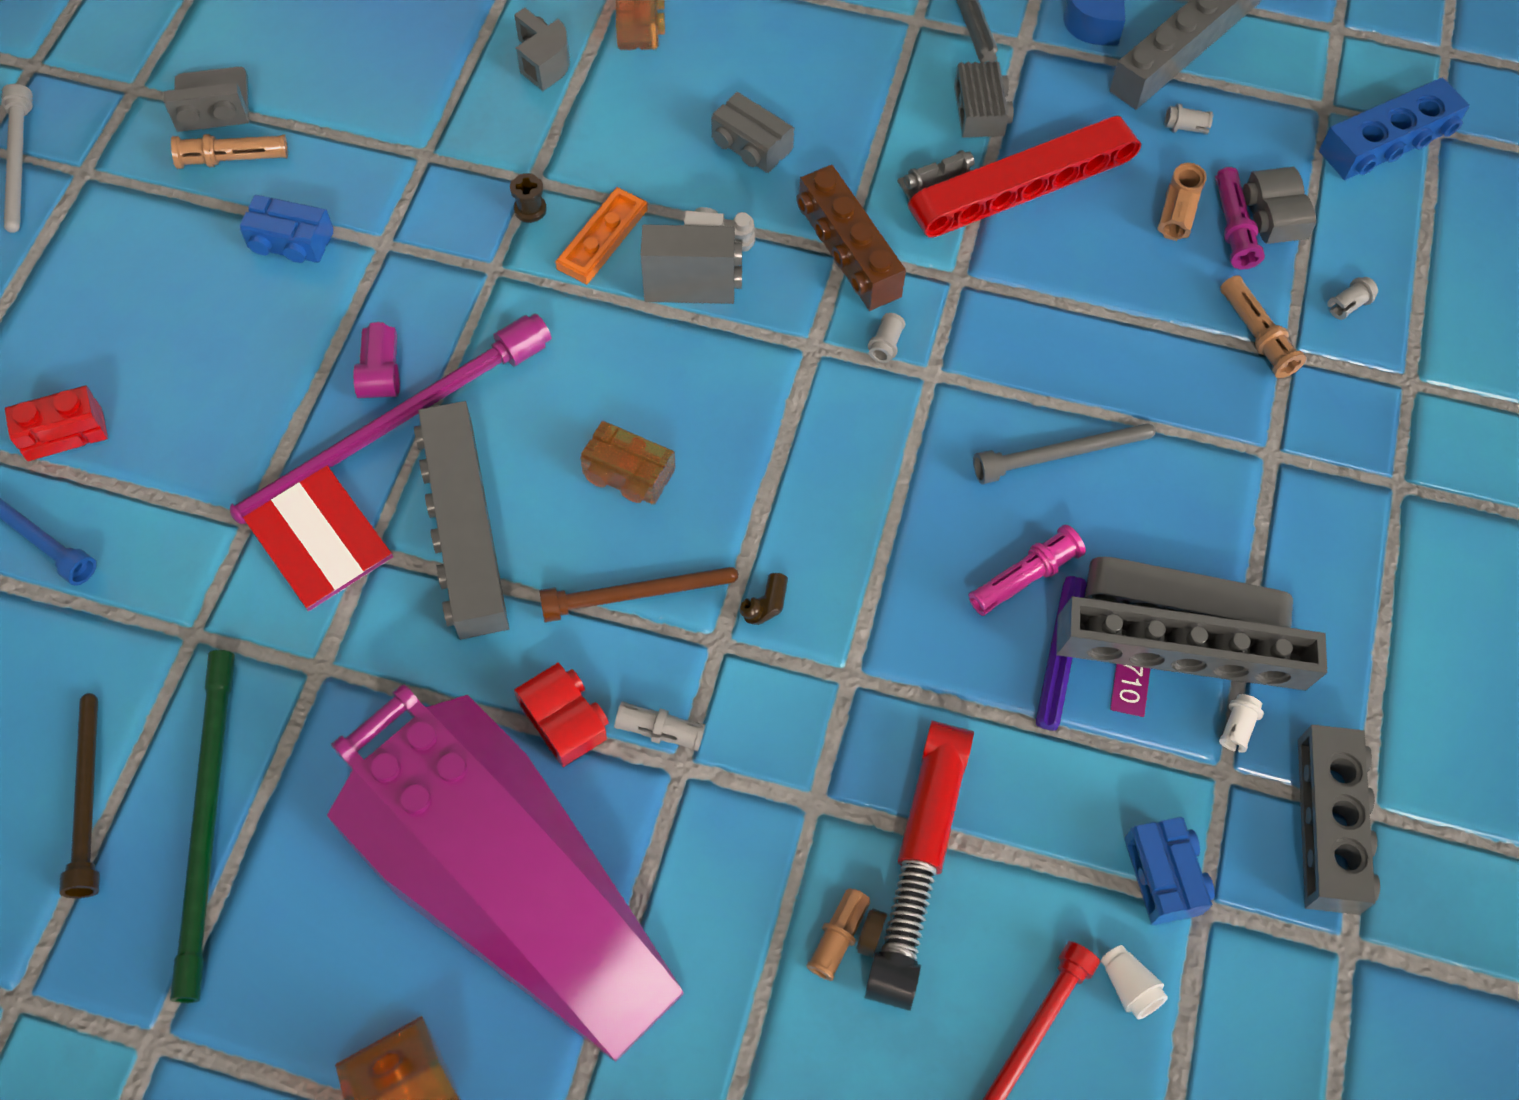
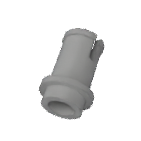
(1188, 119)
(1361, 292)
(883, 345)

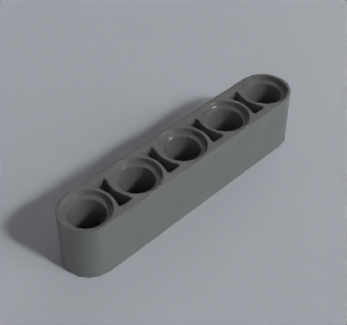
(1186, 592)

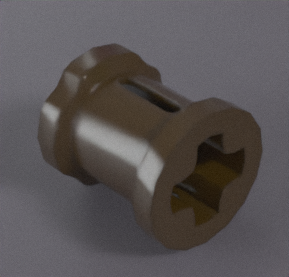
(529, 204)

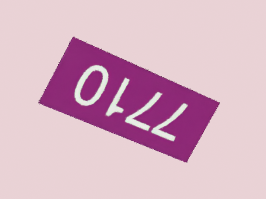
(1130, 690)

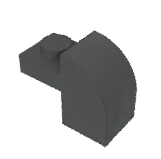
(543, 50)

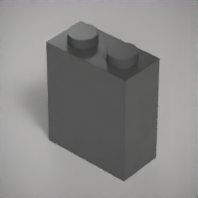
(690, 263)

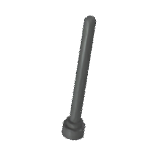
(991, 465)

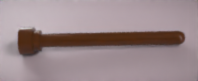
(558, 603)

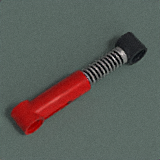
(922, 855)

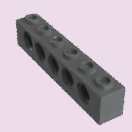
(1191, 643)

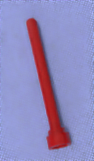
(1075, 967)

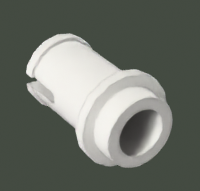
(1241, 722)

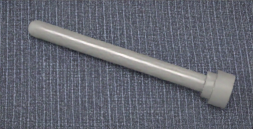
(17, 102)

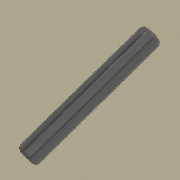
(978, 30)

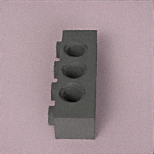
(1325, 882)

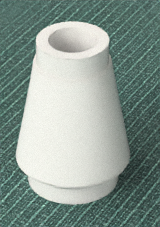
(1133, 982)

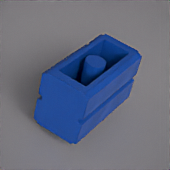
(286, 229)
(1169, 870)

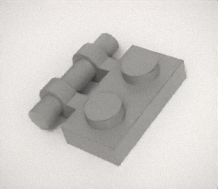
(709, 217)

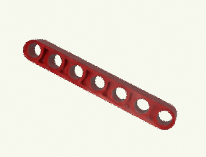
(1023, 176)

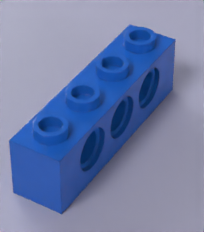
(1394, 128)

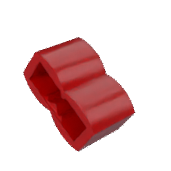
(562, 714)

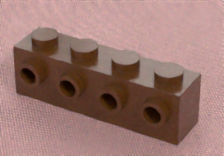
(851, 237)

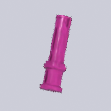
(1040, 561)

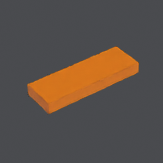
(601, 235)

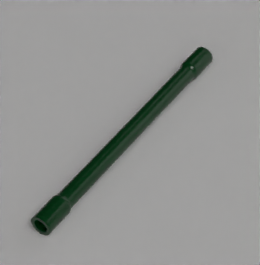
(189, 959)

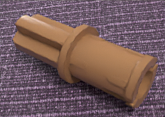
(839, 934)

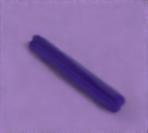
(1058, 666)

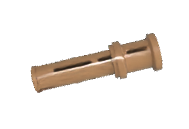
(212, 150)
(1270, 338)

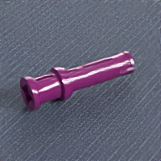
(1240, 229)

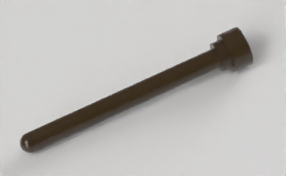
(80, 876)

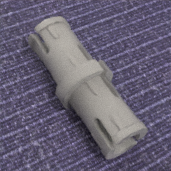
(659, 726)

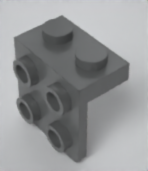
(209, 99)

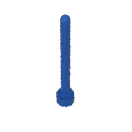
(71, 563)

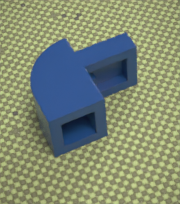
(1095, 20)

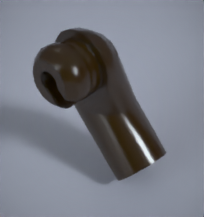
(768, 606)

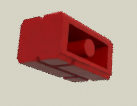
(56, 423)

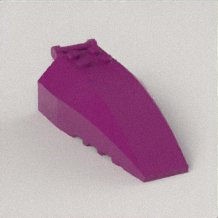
(495, 862)

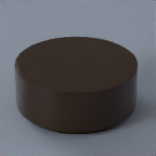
(871, 932)

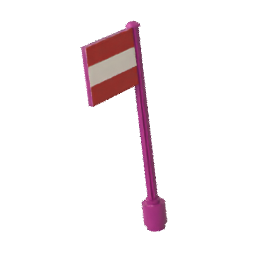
(311, 520)

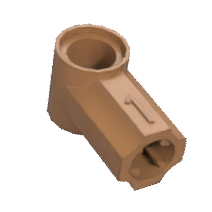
(1182, 201)

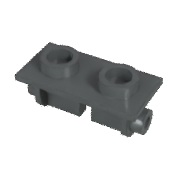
(936, 173)

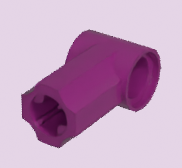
(378, 370)

